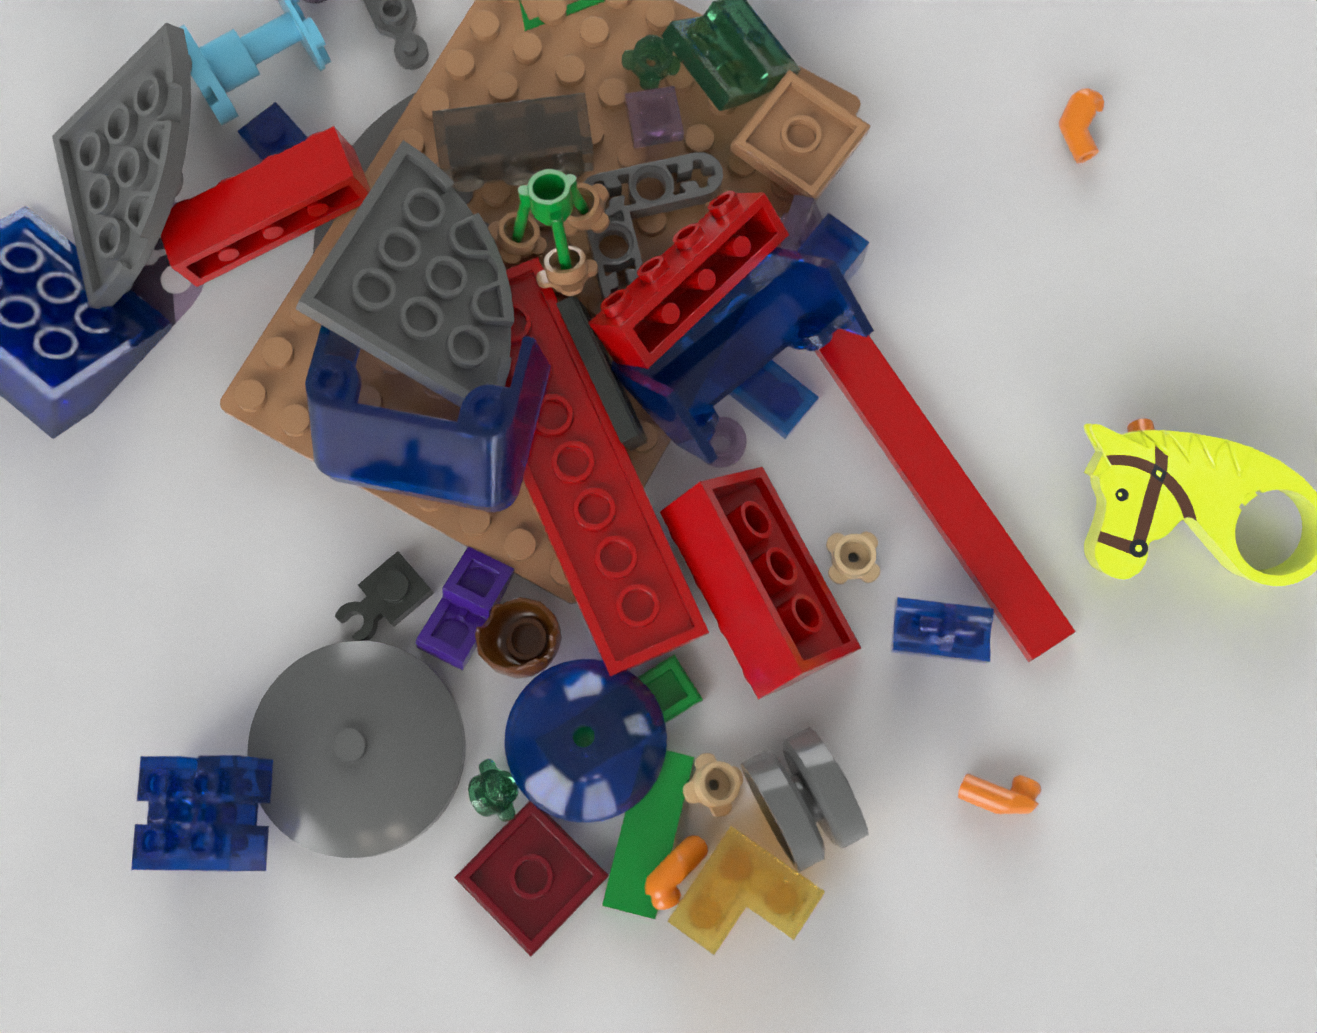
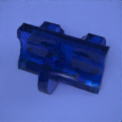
(942, 630)

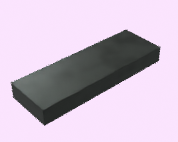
(604, 379)

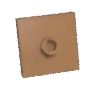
(799, 137)

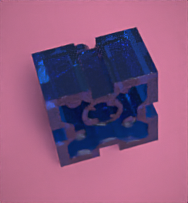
(202, 813)

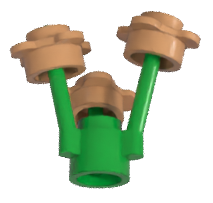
(566, 207)

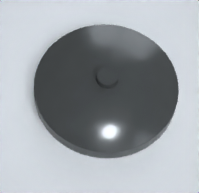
(358, 748)

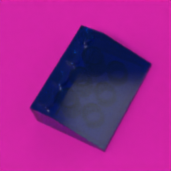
(53, 347)

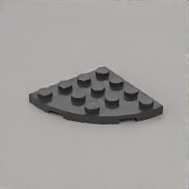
(126, 162)
(419, 282)

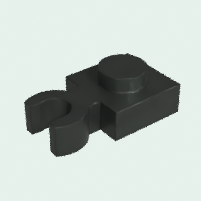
(391, 593)

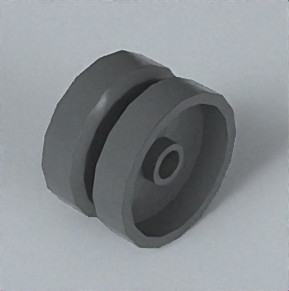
(809, 796)

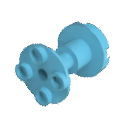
(233, 59)

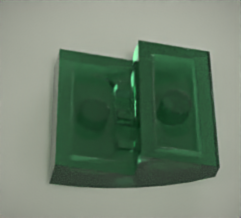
(730, 53)

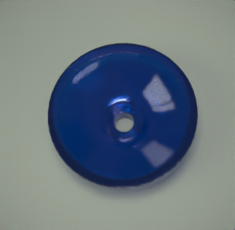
(591, 780)

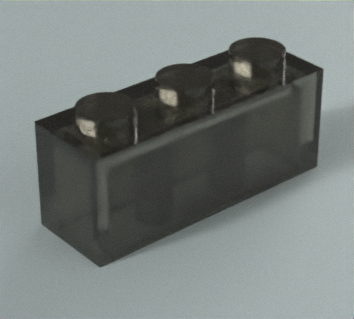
(513, 140)

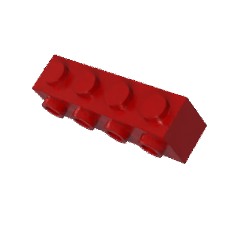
(264, 207)
(688, 278)

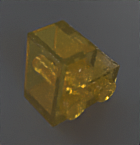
(740, 877)

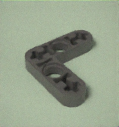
(622, 216)

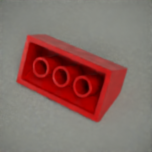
(759, 580)

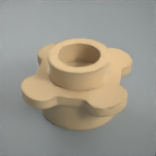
(862, 545)
(728, 781)

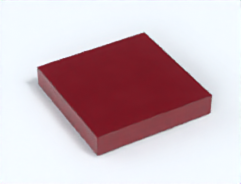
(531, 877)

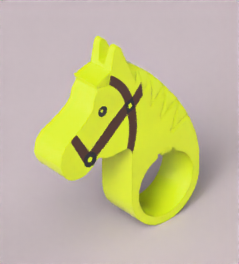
(1164, 476)

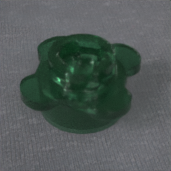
(655, 49)
(493, 791)

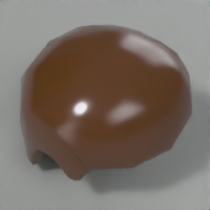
(519, 638)

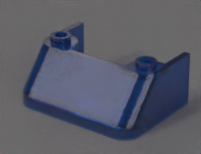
(778, 305)
(430, 458)

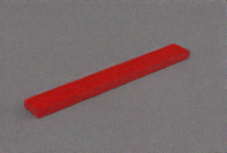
(945, 493)

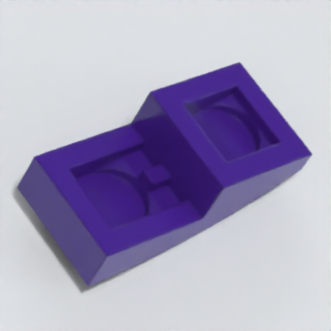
(465, 603)

